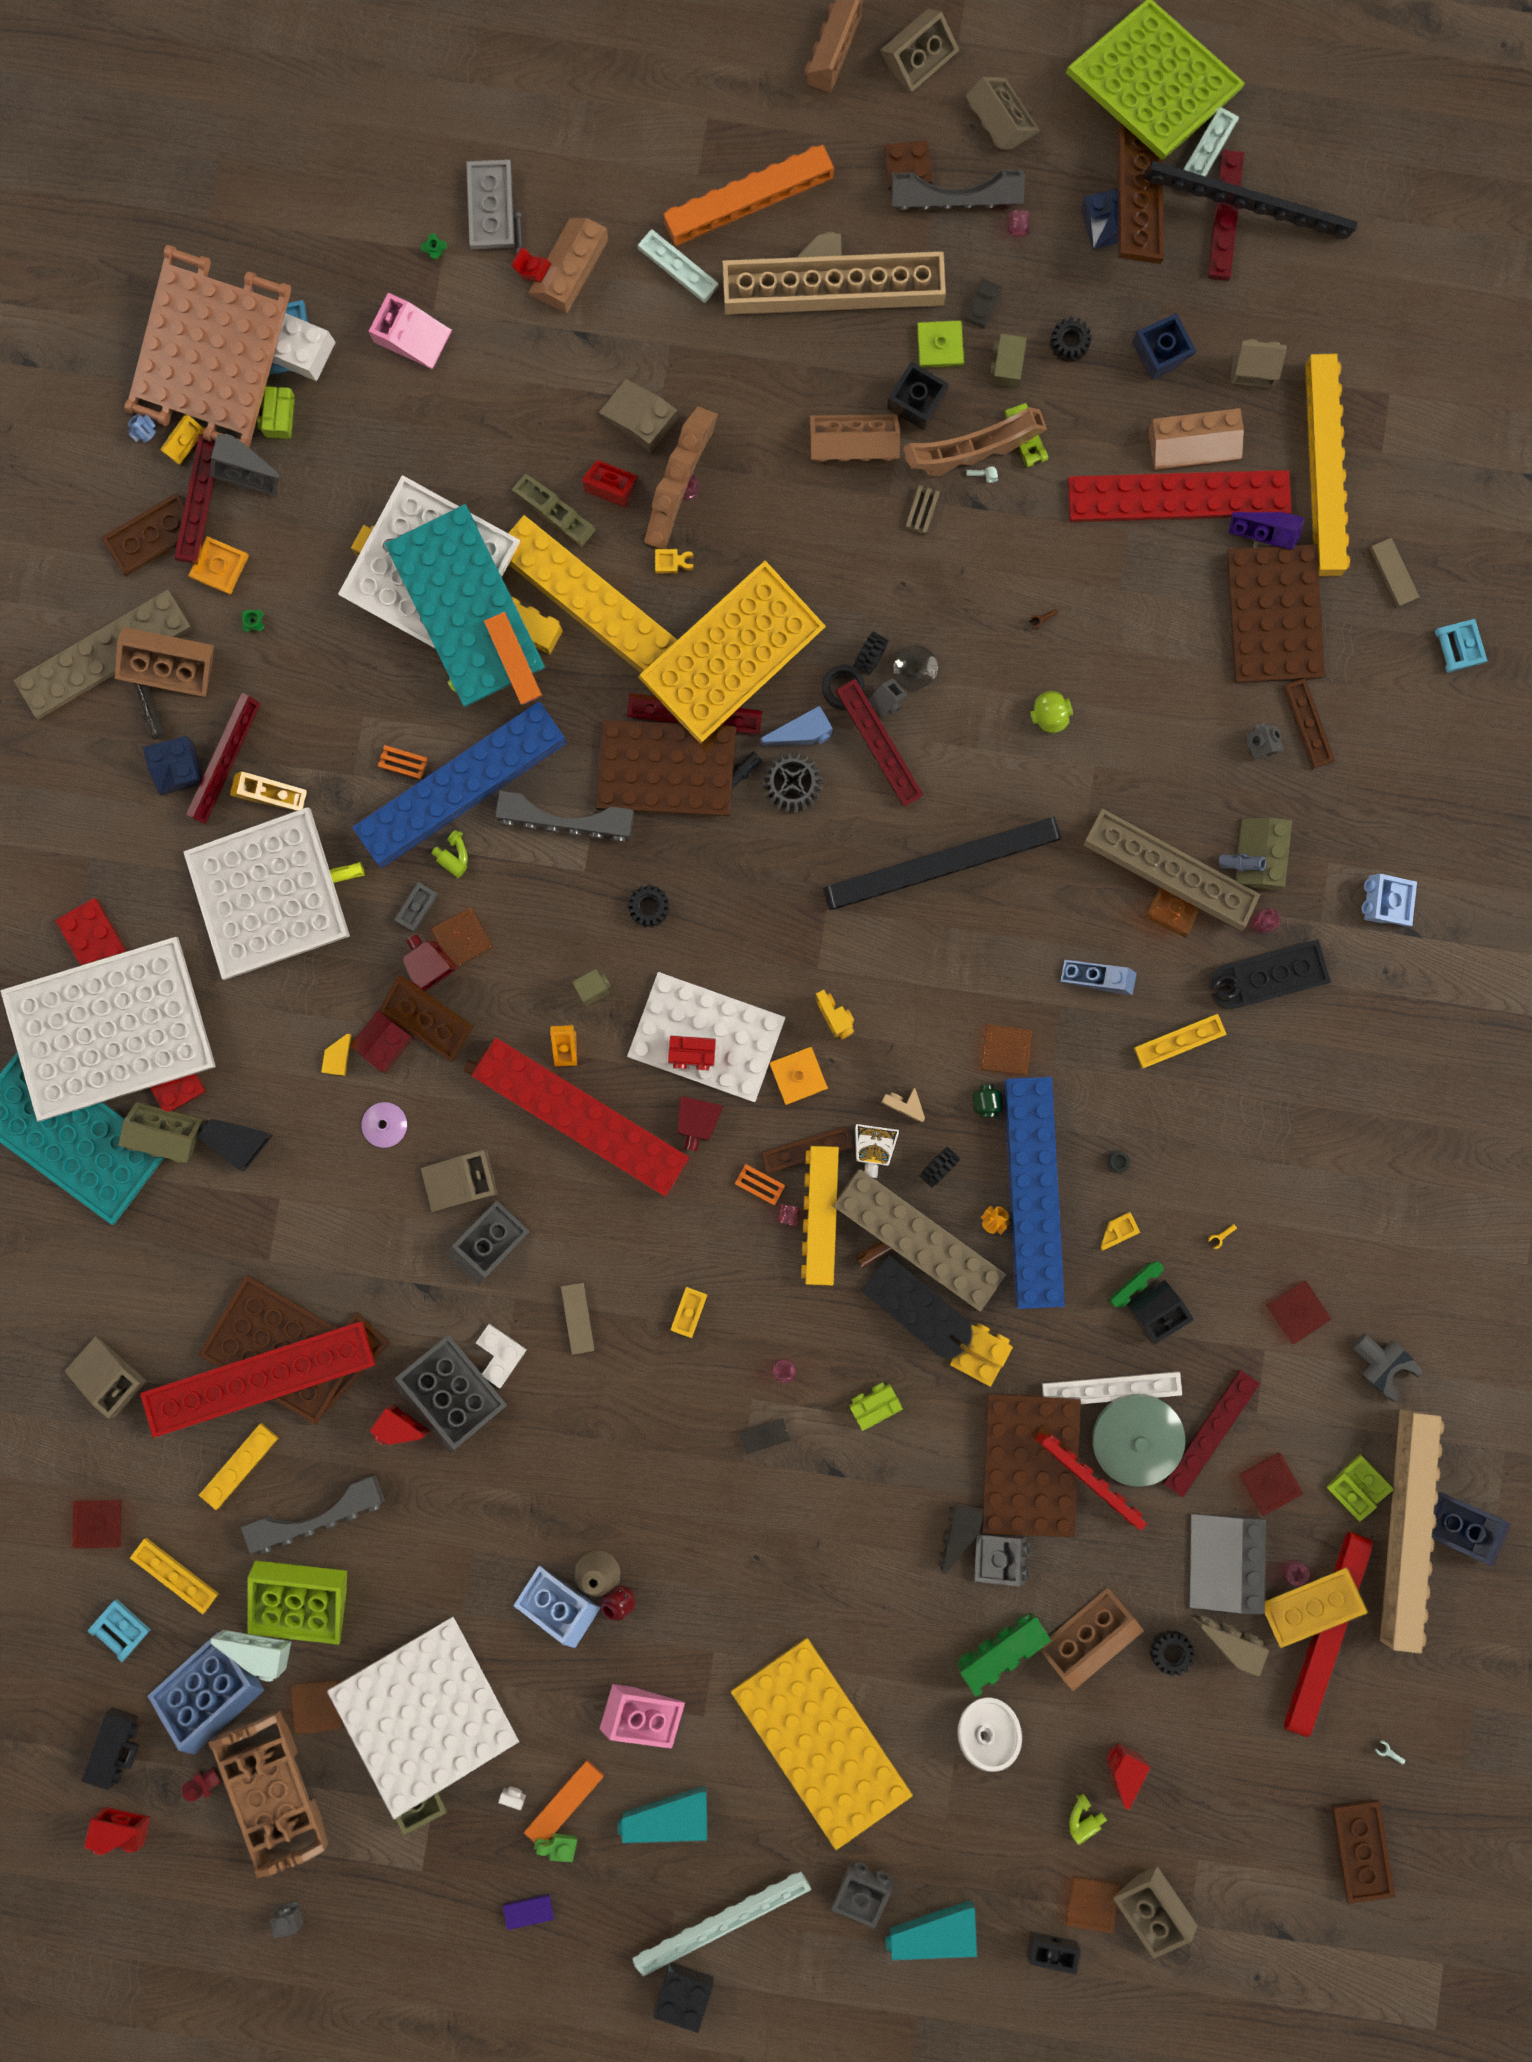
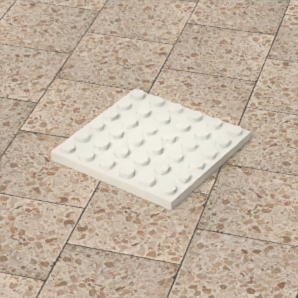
(374, 577)
(266, 893)
(423, 1717)

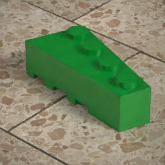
(1002, 1652)

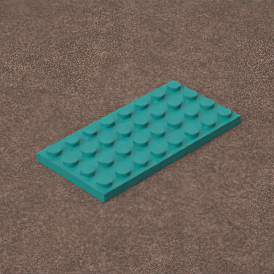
(454, 593)
(75, 1148)

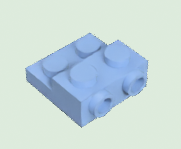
(1389, 900)

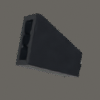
(234, 1142)

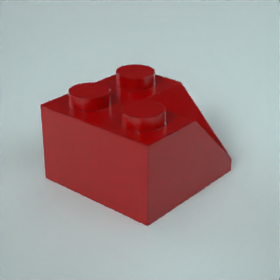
(115, 1829)

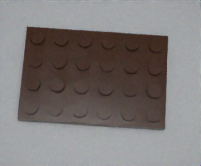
(1275, 613)
(665, 769)
(263, 1321)
(1023, 1482)

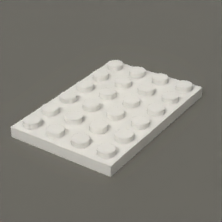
(741, 1031)

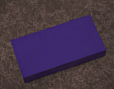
(528, 1911)

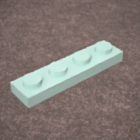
(1212, 142)
(678, 266)

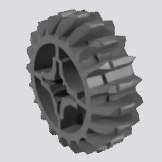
(805, 796)

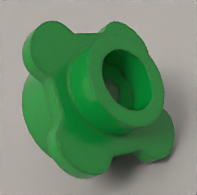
(435, 252)
(248, 615)

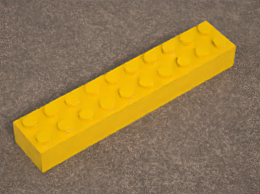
(587, 597)

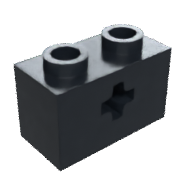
(1053, 1952)

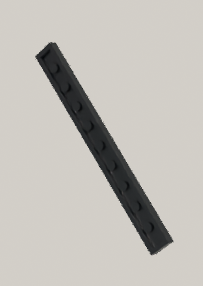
(1251, 200)

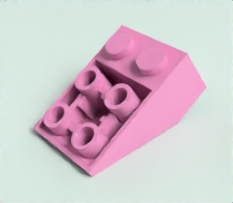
(409, 331)

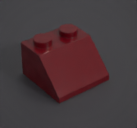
(381, 1042)

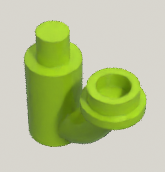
(447, 860)
(1089, 1826)

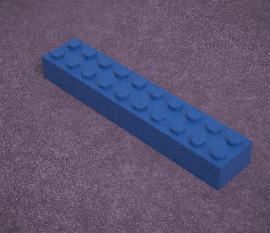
(460, 785)
(1033, 1193)

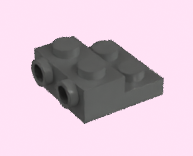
(1001, 1559)
(862, 1894)

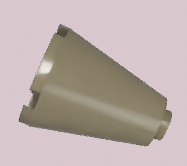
(598, 1566)

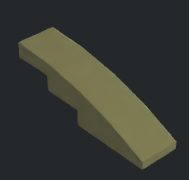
(553, 509)

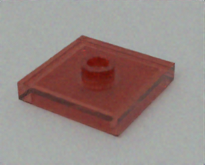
(1299, 1312)
(1271, 1484)
(96, 1524)

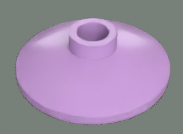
(395, 1128)

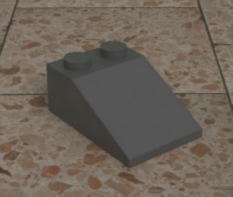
(240, 465)
(487, 1242)

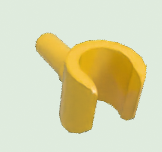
(1222, 1235)

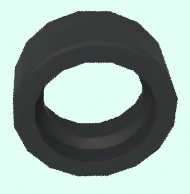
(834, 672)

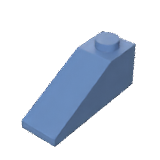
(804, 730)

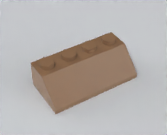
(834, 44)
(570, 263)
(854, 437)
(1196, 439)
(163, 661)
(1091, 1639)

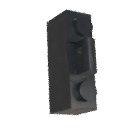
(113, 1737)

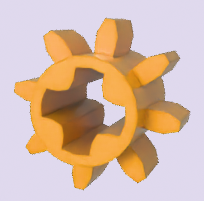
(995, 1220)

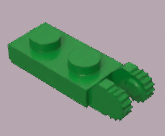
(1136, 1283)

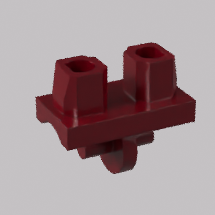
(200, 1785)

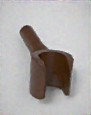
(1043, 618)
(471, 1066)

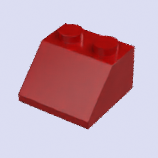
(397, 1427)
(1127, 1773)

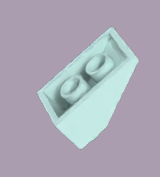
(256, 1654)

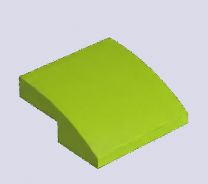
(1360, 1487)

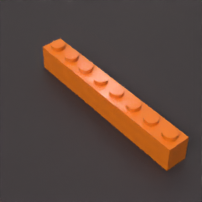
(748, 195)

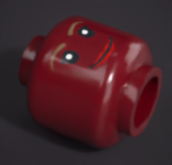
(618, 1603)

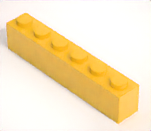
(821, 1215)

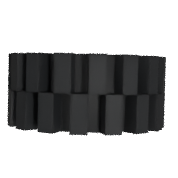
(1070, 327)
(871, 653)
(648, 919)
(939, 1167)
(1158, 1653)

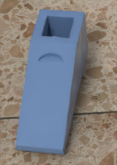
(1099, 976)

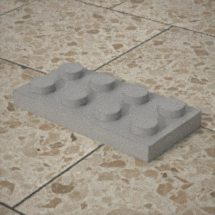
(490, 204)

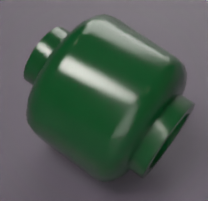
(987, 1101)

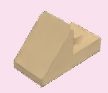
(911, 1108)

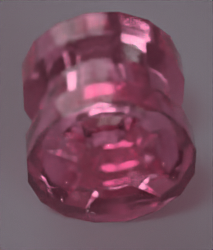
(1019, 223)
(691, 492)
(1270, 917)
(788, 1214)
(784, 1371)
(1291, 1571)

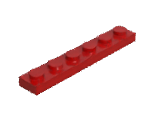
(1098, 1485)

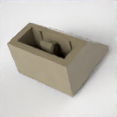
(1258, 363)

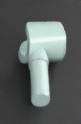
(989, 472)
(1390, 1753)

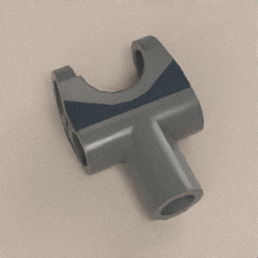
(1384, 1364)

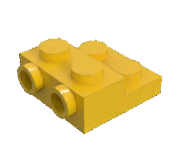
(838, 1020)
(984, 1356)

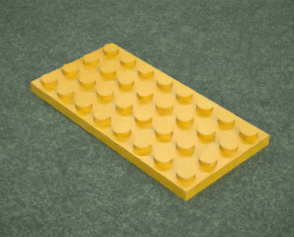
(732, 652)
(821, 1743)

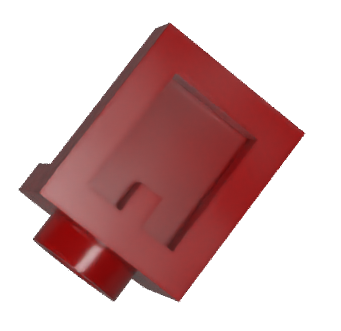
(530, 266)

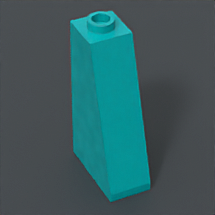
(667, 1820)
(936, 1935)

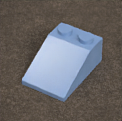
(557, 1607)

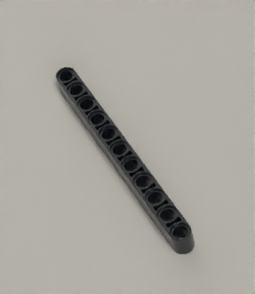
(942, 863)

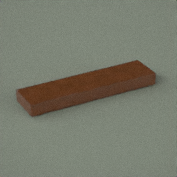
(1308, 723)
(794, 1153)

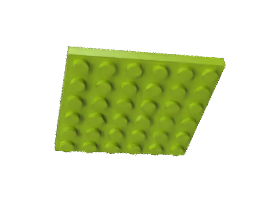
(1155, 78)

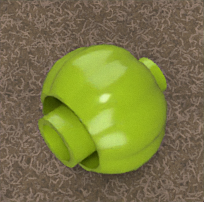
(1051, 711)

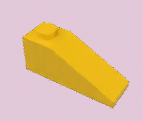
(267, 792)

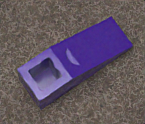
(1268, 527)

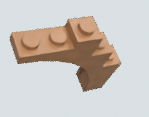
(970, 449)
(681, 464)

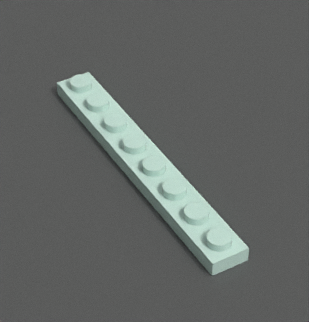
(721, 1924)

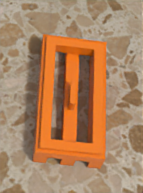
(385, 756)
(777, 1193)

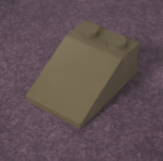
(640, 414)

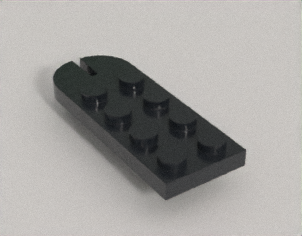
(1270, 975)
(918, 1309)

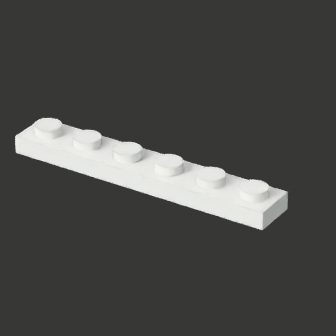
(1112, 1388)

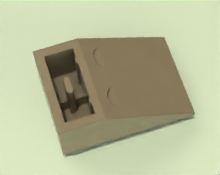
(459, 1180)
(104, 1378)
(1241, 1650)

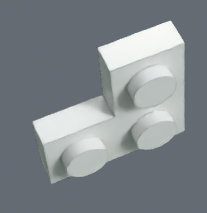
(505, 1352)

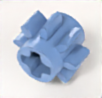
(141, 428)

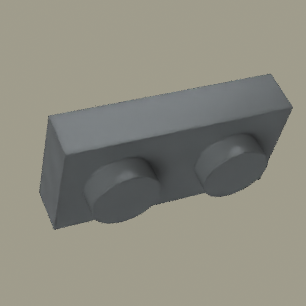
(416, 907)

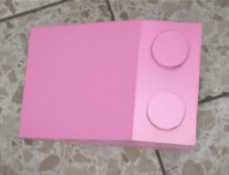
(641, 1717)

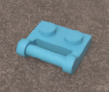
(1467, 642)
(124, 1625)

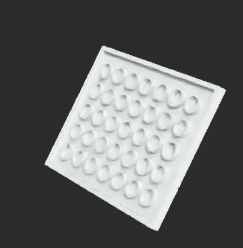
(107, 1029)

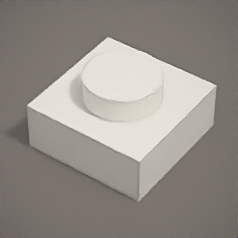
(512, 1797)

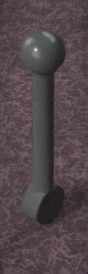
(518, 215)

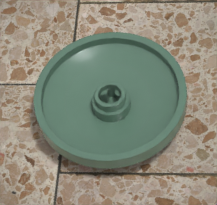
(1138, 1440)

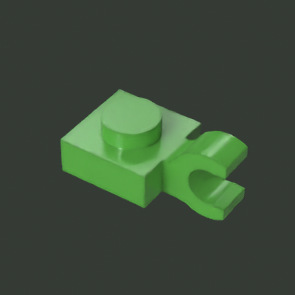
(558, 1849)

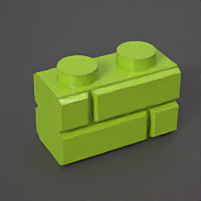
(276, 413)
(875, 1406)

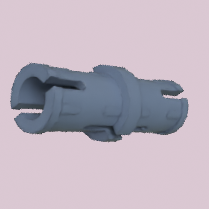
(1242, 862)

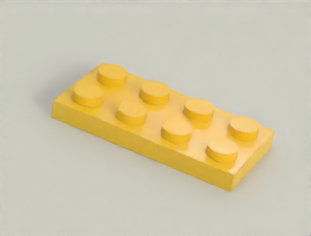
(1314, 1607)

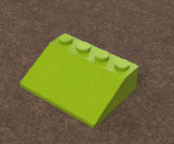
(296, 1602)

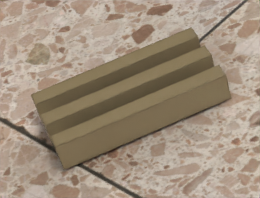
(928, 492)

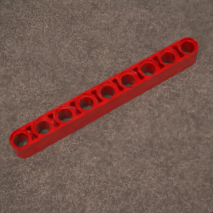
(1325, 1646)

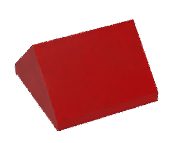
(609, 483)

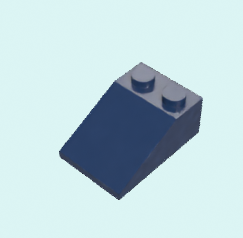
(1469, 1529)

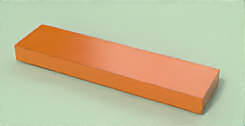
(513, 658)
(564, 1802)

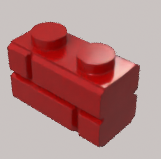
(692, 1052)

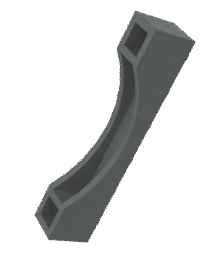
(1003, 188)
(612, 822)
(269, 1531)

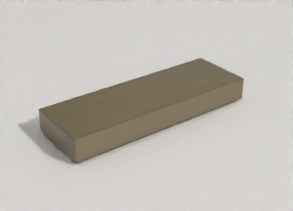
(1394, 572)
(577, 1318)

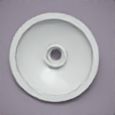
(1000, 1731)

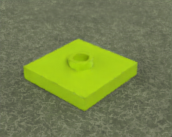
(940, 344)

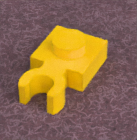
(668, 561)

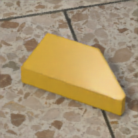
(336, 1056)
(1119, 1230)

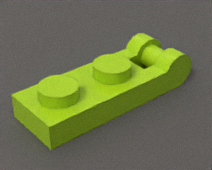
(1041, 453)

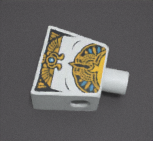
(874, 1147)

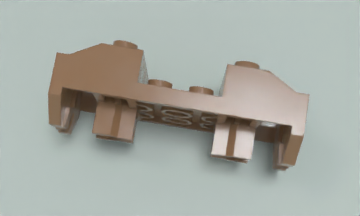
(268, 1794)

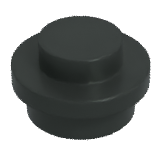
(1118, 1161)

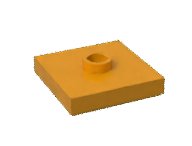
(219, 565)
(798, 1075)

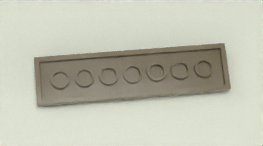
(94, 657)
(1172, 870)
(919, 1240)

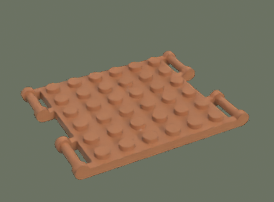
(207, 347)

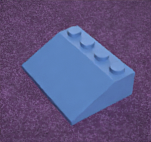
(203, 1697)

